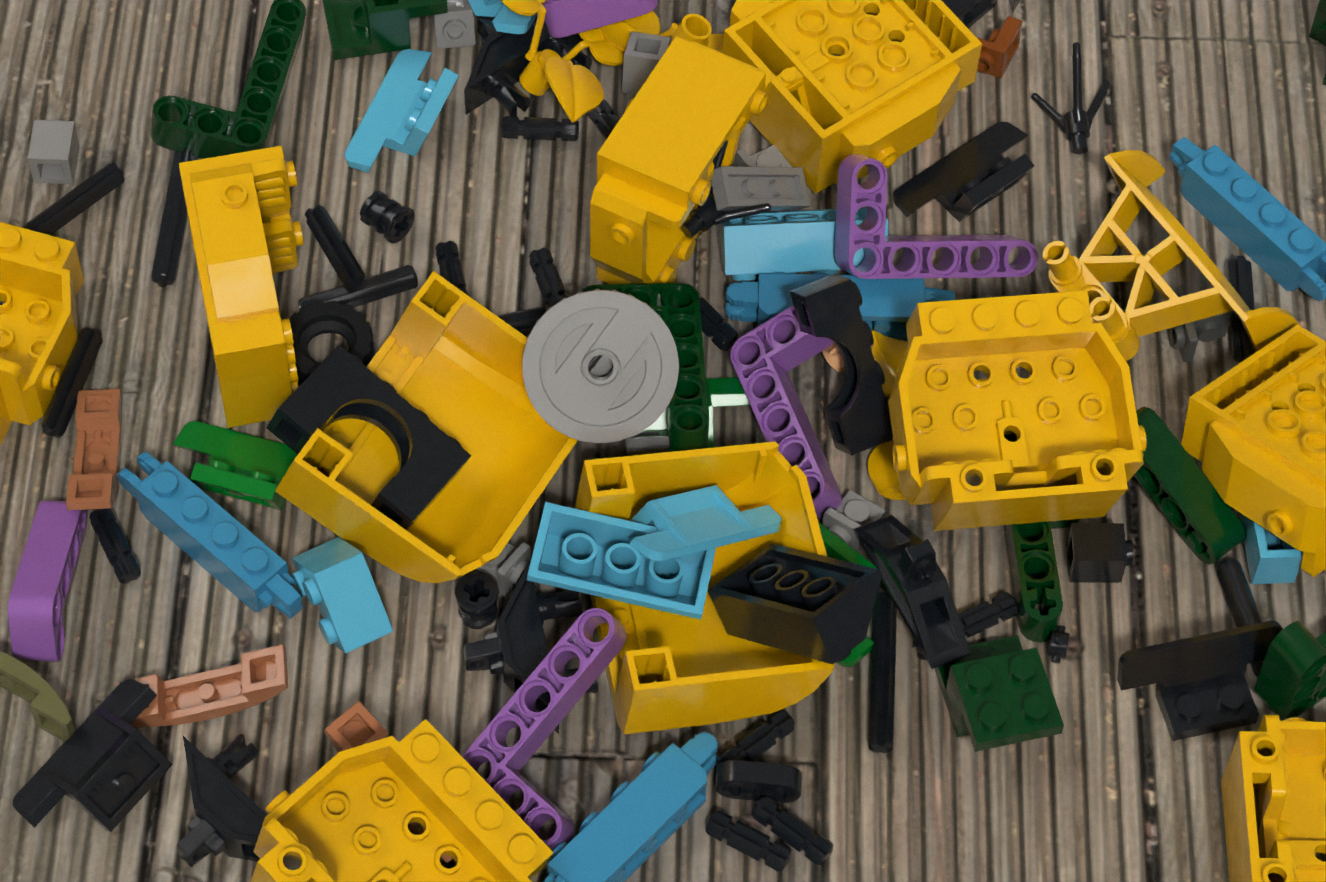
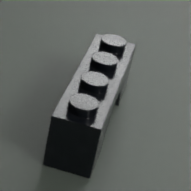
(859, 412)

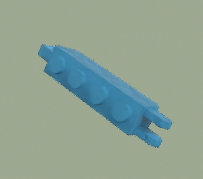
(1251, 218)
(884, 305)
(212, 537)
(639, 816)

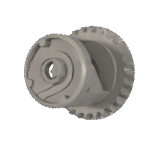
(600, 366)

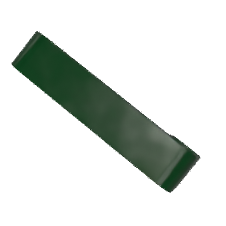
(184, 123)
(680, 310)
(1293, 672)

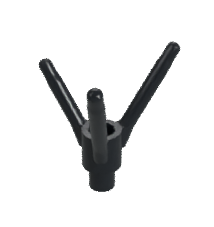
(1075, 122)
(706, 216)

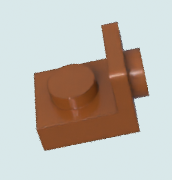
(1000, 48)

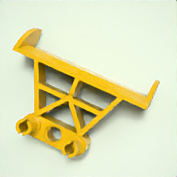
(1133, 174)

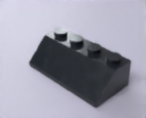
(798, 602)

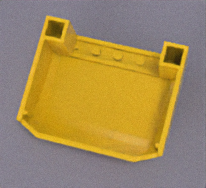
(468, 379)
(688, 668)

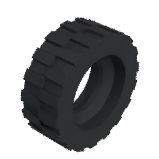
(325, 319)

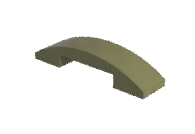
(46, 705)

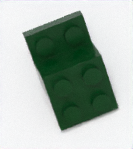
(374, 25)
(999, 695)

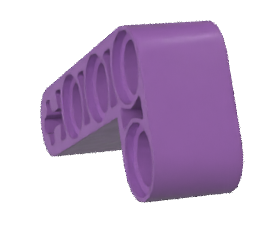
(44, 582)

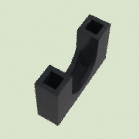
(349, 390)

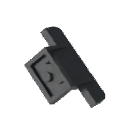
(968, 175)
(1201, 678)
(101, 765)

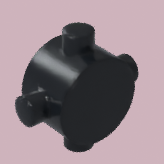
(1058, 644)

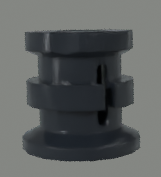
(387, 216)
(477, 600)

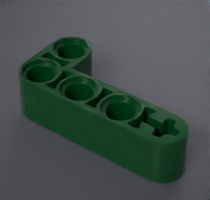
(1185, 493)
(1040, 560)

